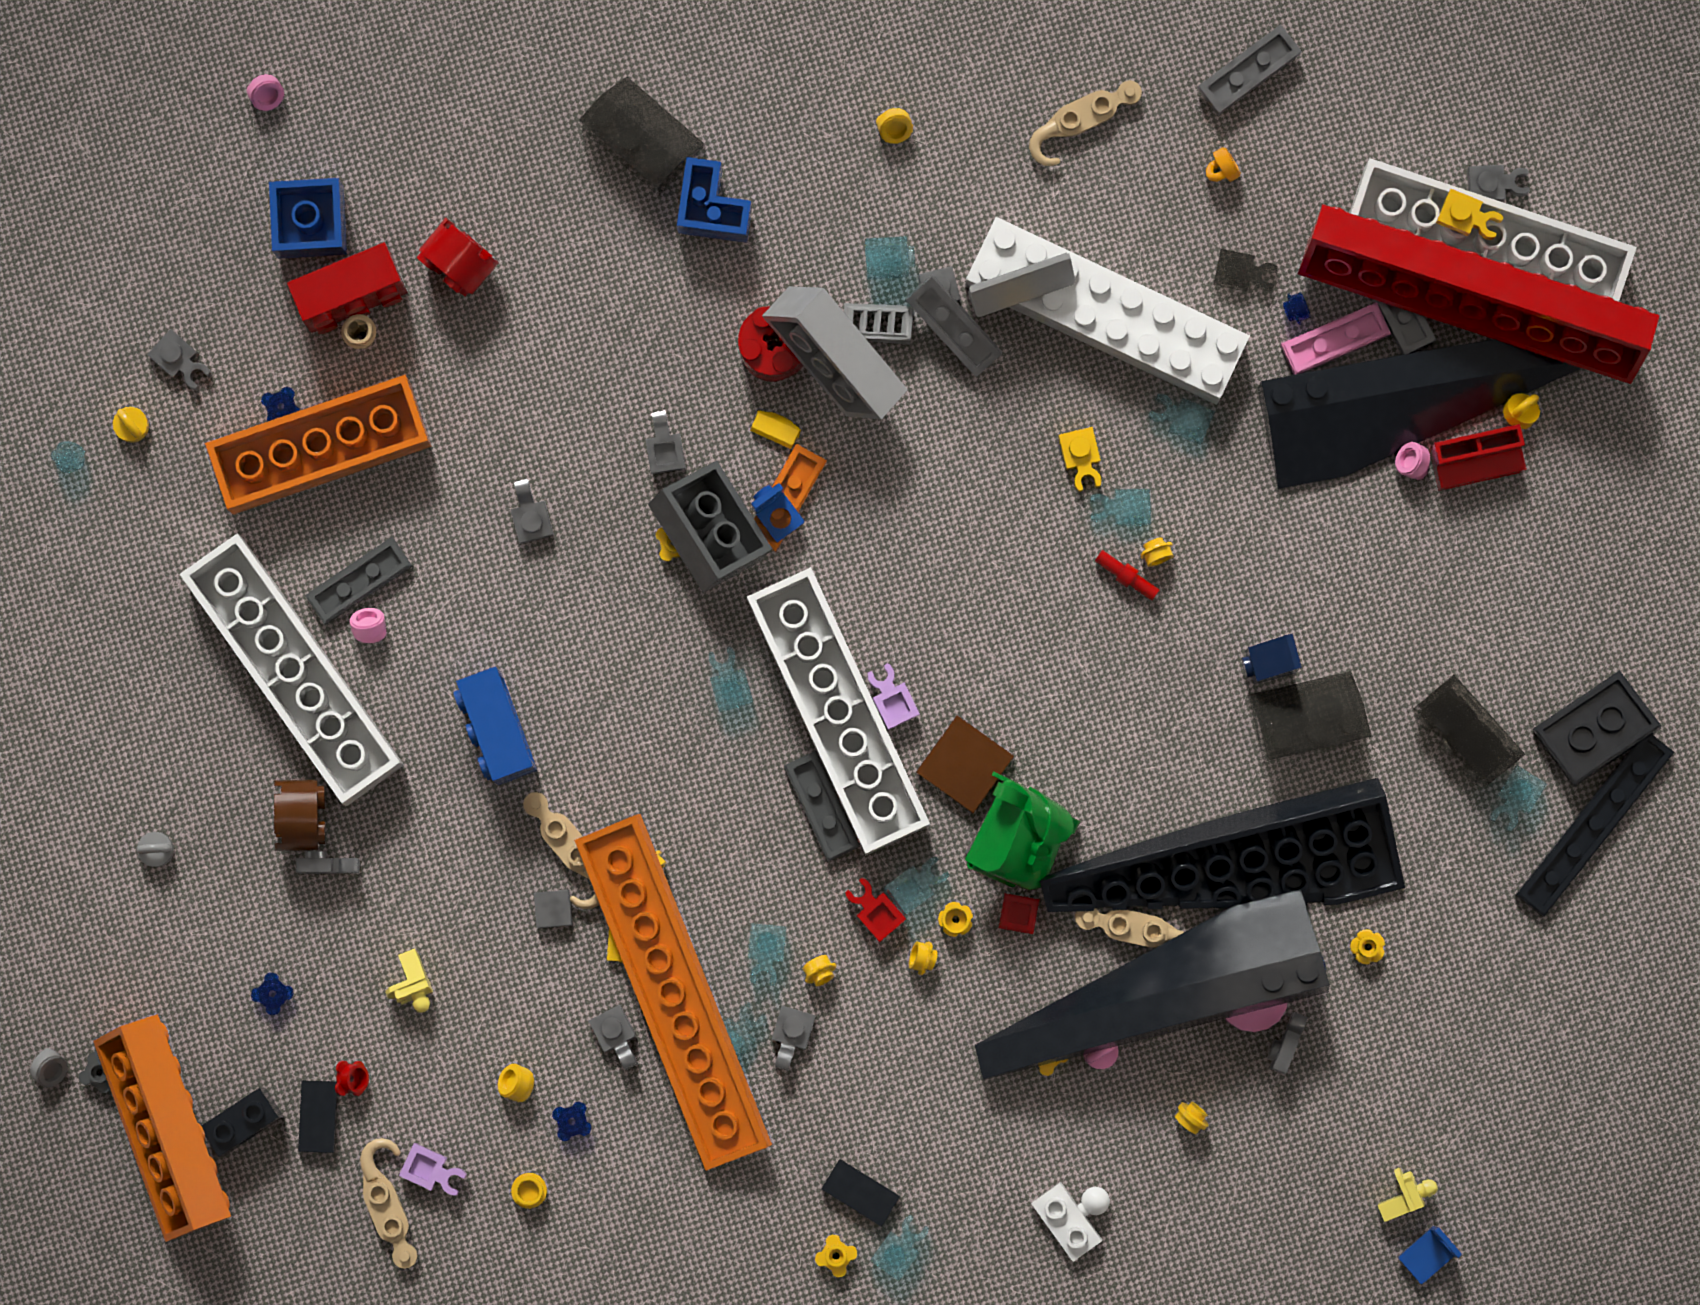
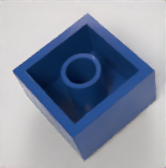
(307, 218)

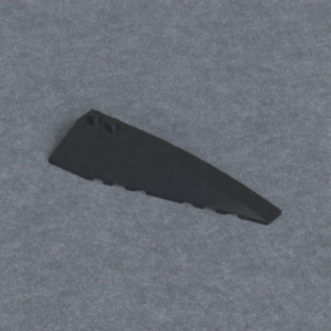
(1363, 412)
(1325, 843)
(1215, 971)

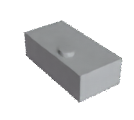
(835, 352)

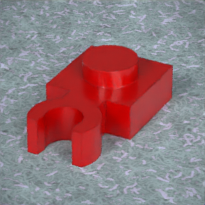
(878, 914)

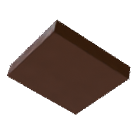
(964, 764)

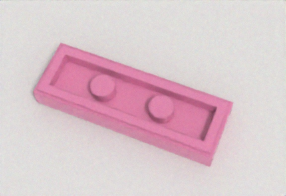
(1335, 339)

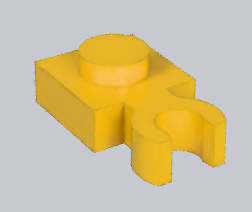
(1463, 213)
(1079, 452)

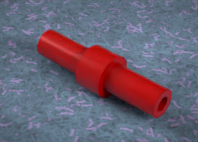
(1127, 575)

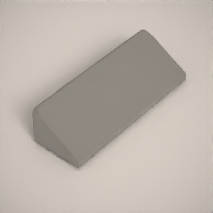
(1022, 285)

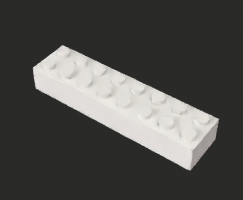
(1522, 238)
(1118, 315)
(291, 669)
(838, 711)

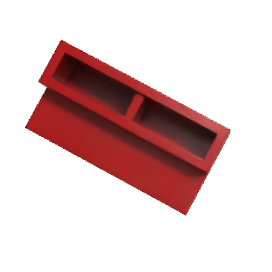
(1478, 457)

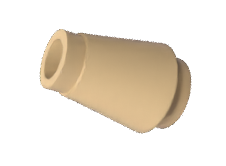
(355, 325)

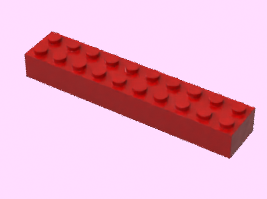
(1478, 294)

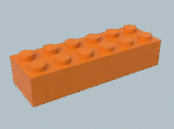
(318, 444)
(162, 1127)

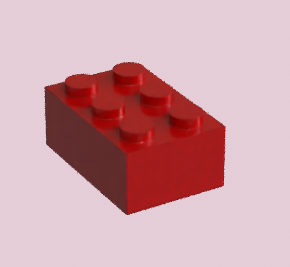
(347, 288)

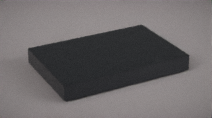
(1596, 728)

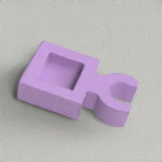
(894, 702)
(426, 1168)

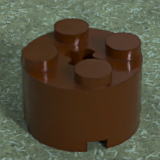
(298, 815)

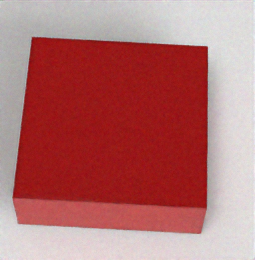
(1018, 913)

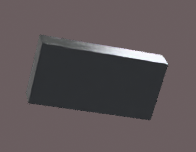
(318, 1116)
(860, 1192)

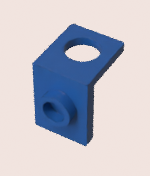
(766, 502)
(1428, 1254)

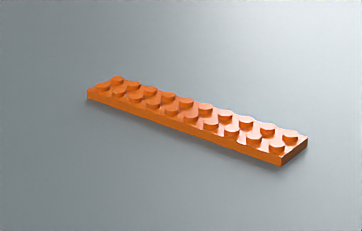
(673, 992)

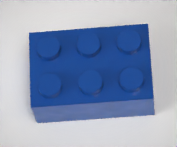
(494, 726)

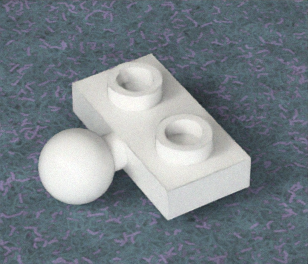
(1069, 1220)

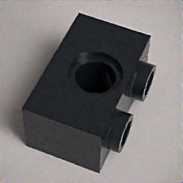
(242, 1121)

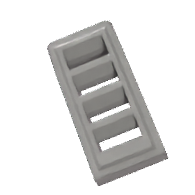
(891, 311)

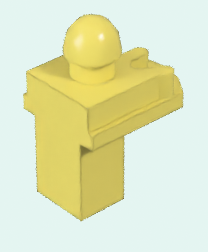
(416, 985)
(1410, 1199)

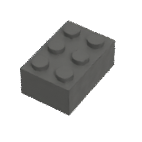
(709, 526)

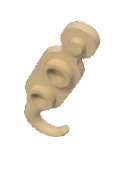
(1082, 116)
(560, 836)
(1129, 926)
(385, 1205)

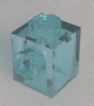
(888, 257)

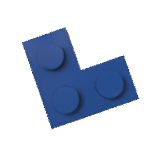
(704, 211)

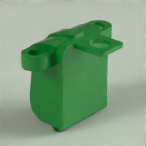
(1020, 836)

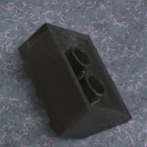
(640, 134)
(1309, 717)
(1467, 732)

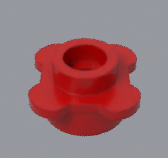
(351, 1078)

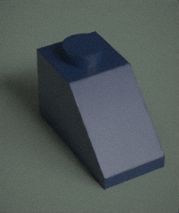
(1271, 659)

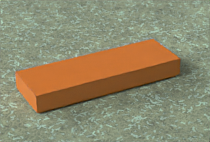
(797, 479)

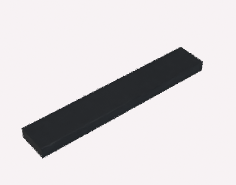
(1593, 824)

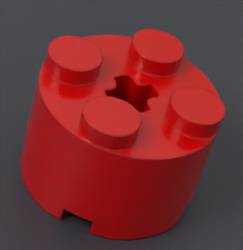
(458, 257)
(754, 351)

